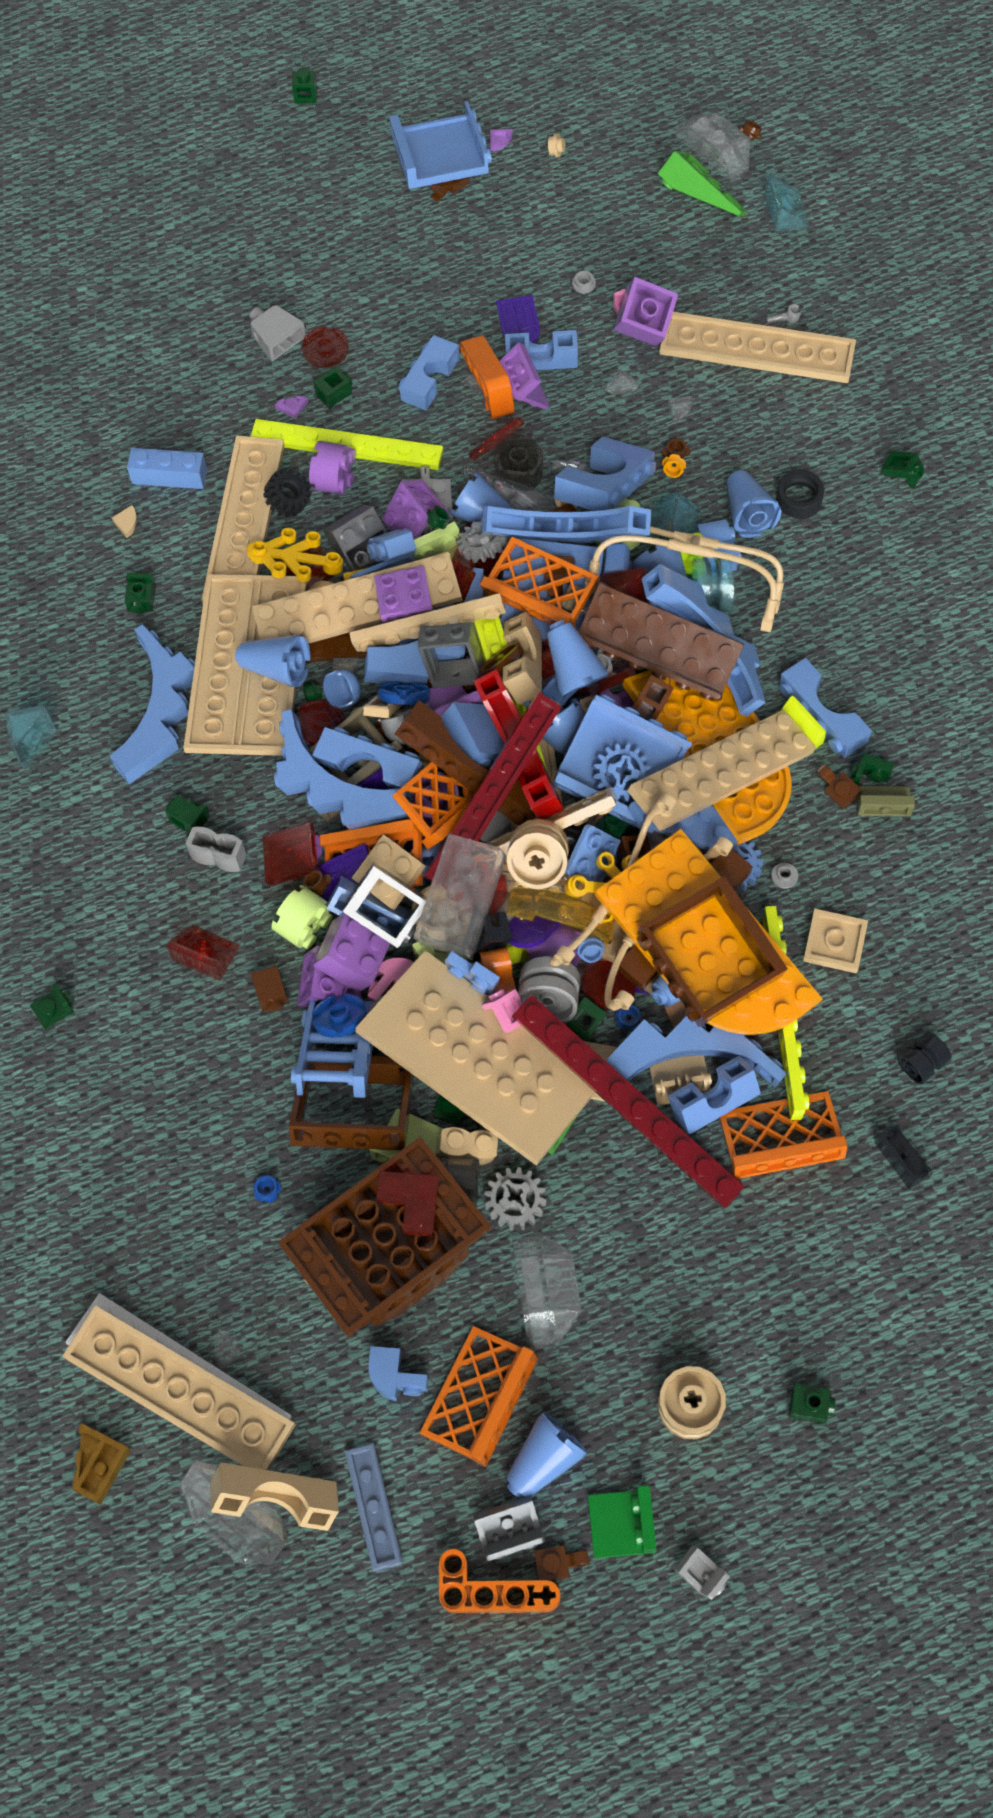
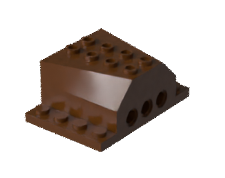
(364, 1262)

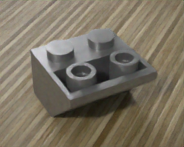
(351, 535)

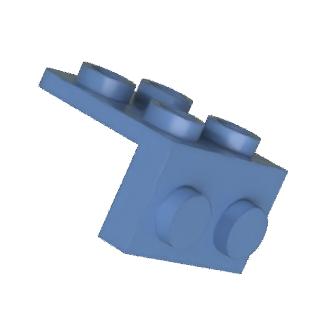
(590, 845)

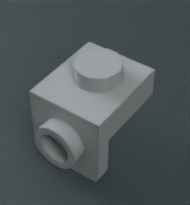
(702, 1573)

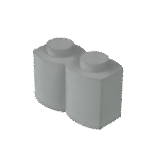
(219, 849)

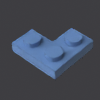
(481, 978)

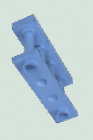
(359, 1058)

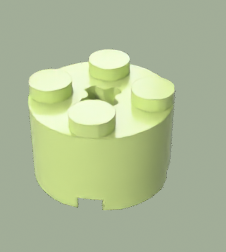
(302, 917)

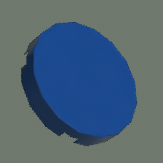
(403, 694)
(338, 1015)

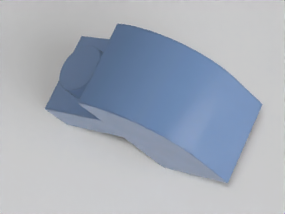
(386, 1375)

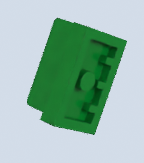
(622, 1523)

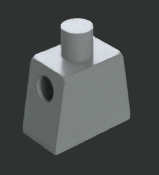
(276, 330)

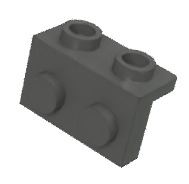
(508, 1528)

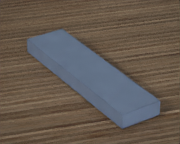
(373, 1507)

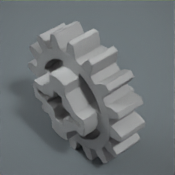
(479, 545)
(507, 1206)

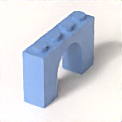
(626, 470)

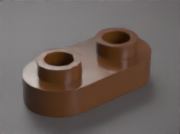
(502, 658)

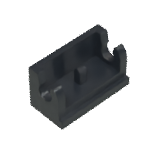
(494, 936)
(903, 1157)

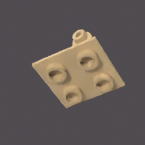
(677, 1073)

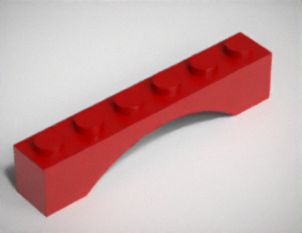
(505, 716)

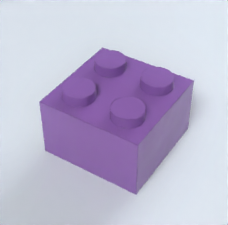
(645, 311)
(351, 953)

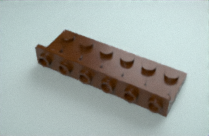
(660, 642)

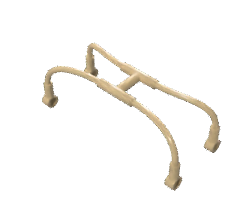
(706, 547)
(565, 954)

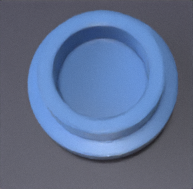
(591, 949)

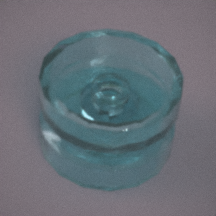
(716, 582)

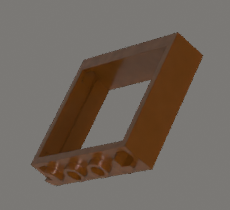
(744, 924)
(382, 1071)

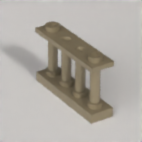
(352, 725)

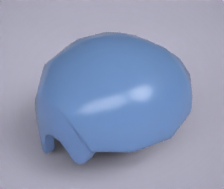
(342, 688)

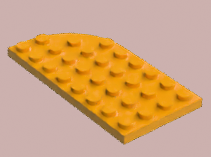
(706, 723)
(704, 941)

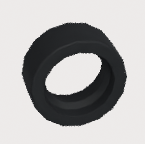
(797, 509)

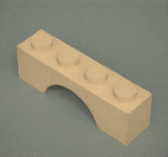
(524, 675)
(308, 1499)

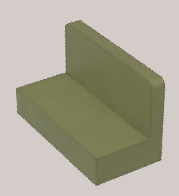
(885, 801)

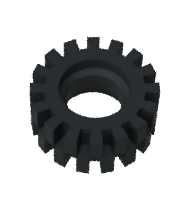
(292, 482)

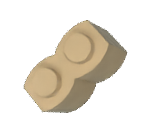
(462, 1144)

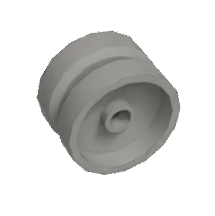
(551, 985)

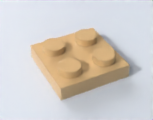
(397, 862)
(835, 941)

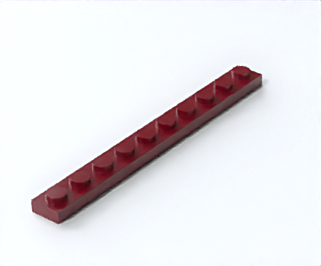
(628, 1101)

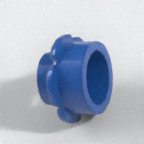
(623, 1023)
(263, 1182)

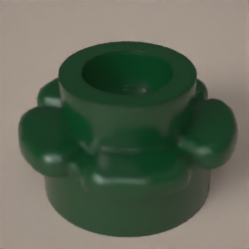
(438, 518)
(312, 691)

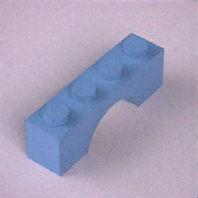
(843, 731)
(340, 751)

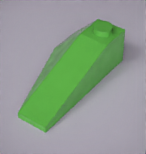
(689, 176)

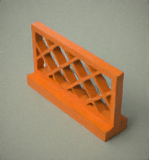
(534, 605)
(444, 825)
(397, 831)
(782, 1156)
(501, 1407)

